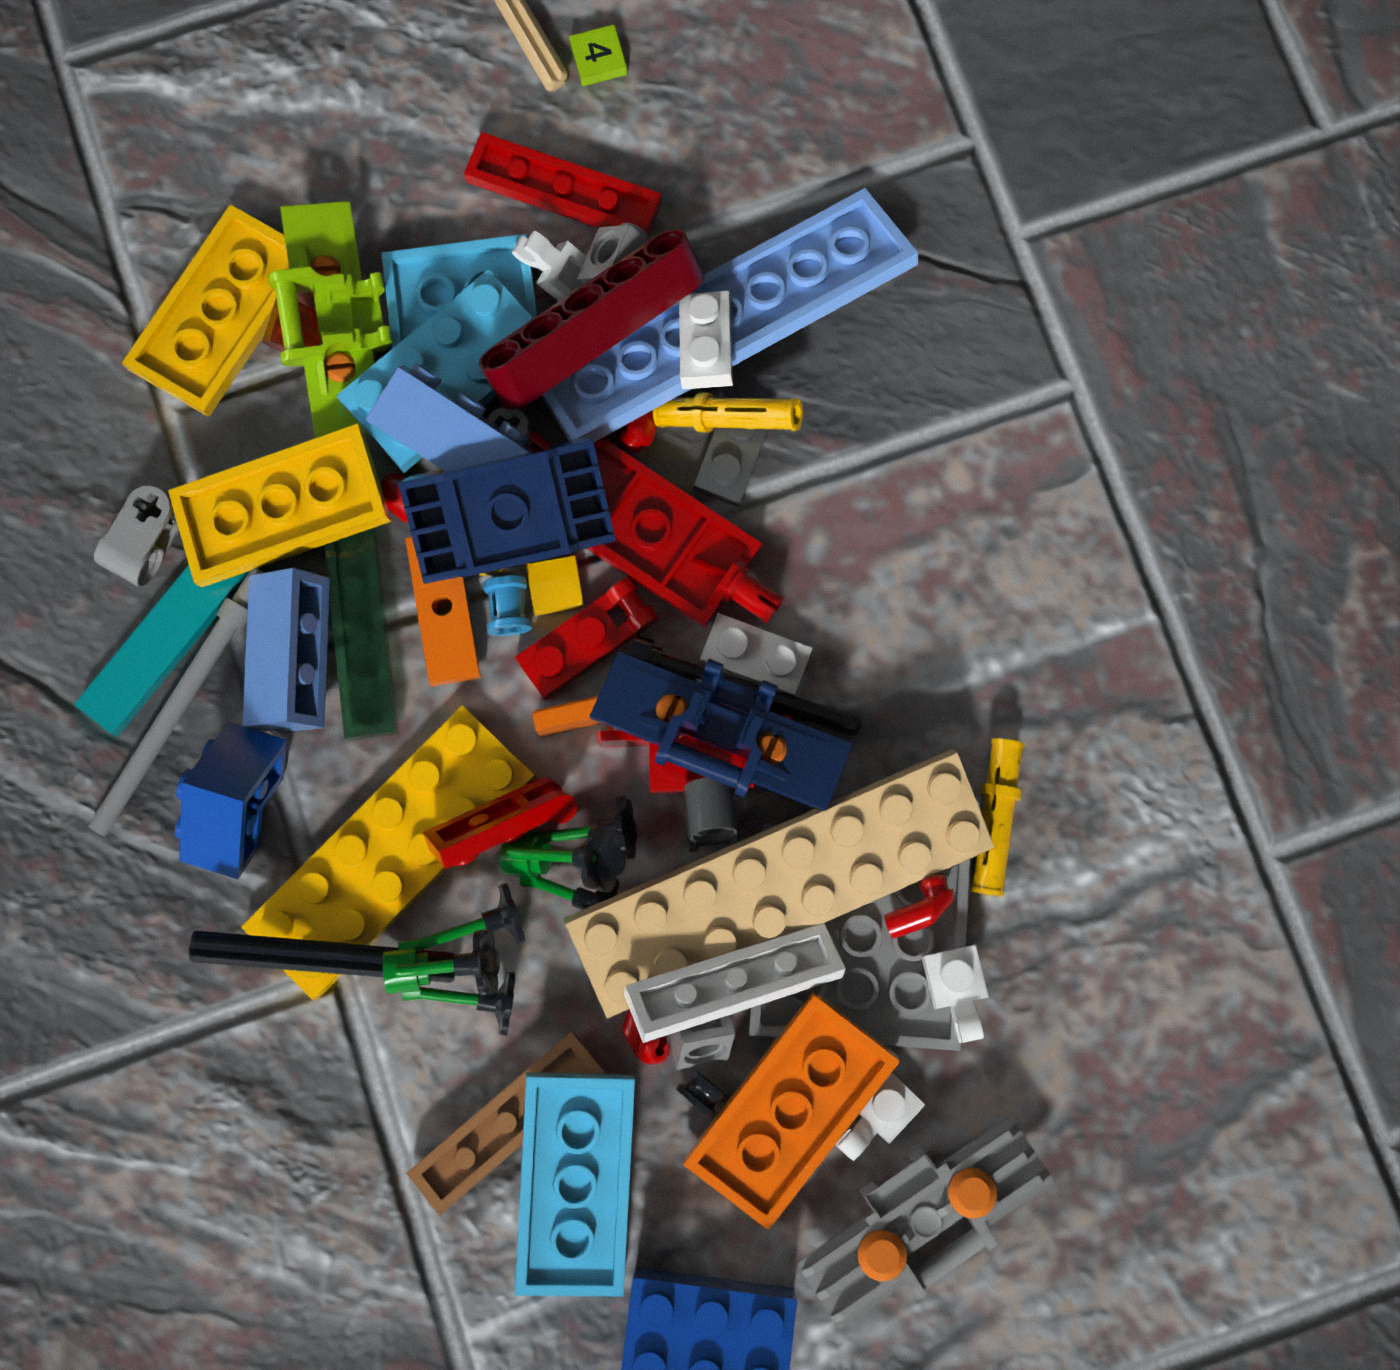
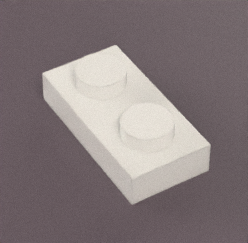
(705, 340)
(756, 654)

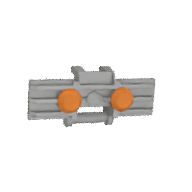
(915, 1206)

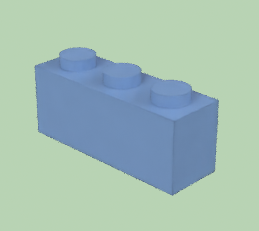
(439, 426)
(286, 651)

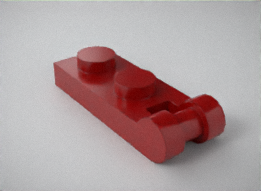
(585, 639)
(499, 822)

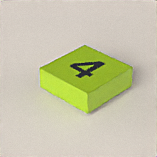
(598, 55)

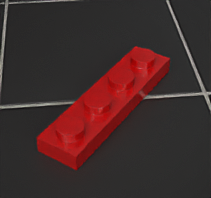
(559, 185)

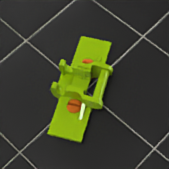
(348, 309)

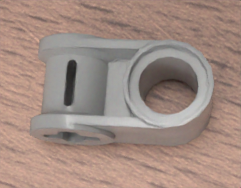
(137, 541)

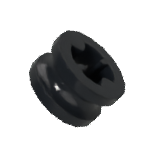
(702, 1093)

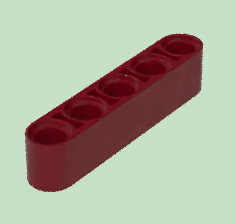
(592, 319)

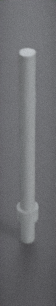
(232, 616)

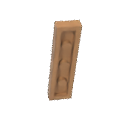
(492, 1131)

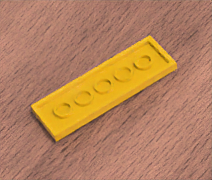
(379, 855)

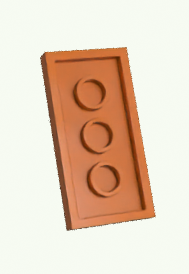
(791, 1110)

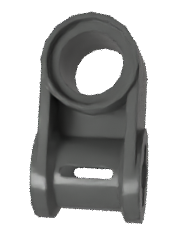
(709, 814)

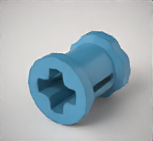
(507, 606)

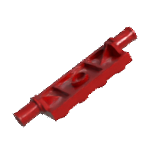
(675, 541)

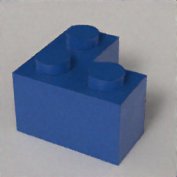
(226, 799)

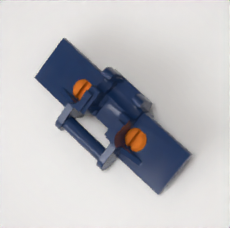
(728, 716)

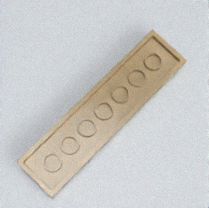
(784, 878)

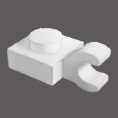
(558, 264)
(956, 982)
(883, 1115)

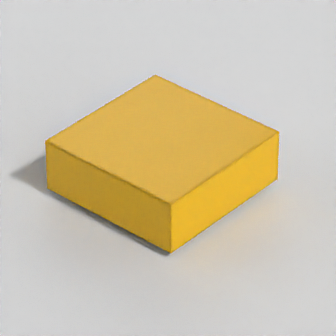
(555, 585)

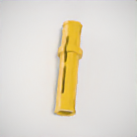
(707, 412)
(998, 814)

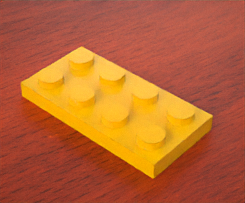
(212, 313)
(279, 506)

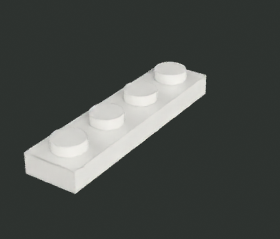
(733, 982)

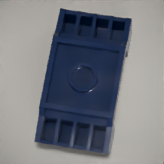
(507, 511)

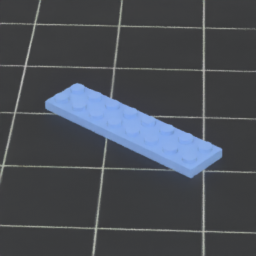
(771, 297)

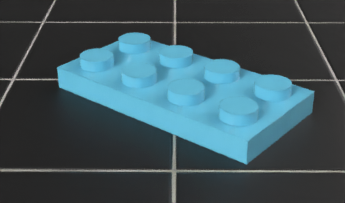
(447, 346)
(574, 1184)

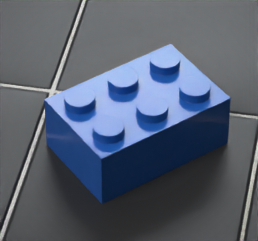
(707, 1323)

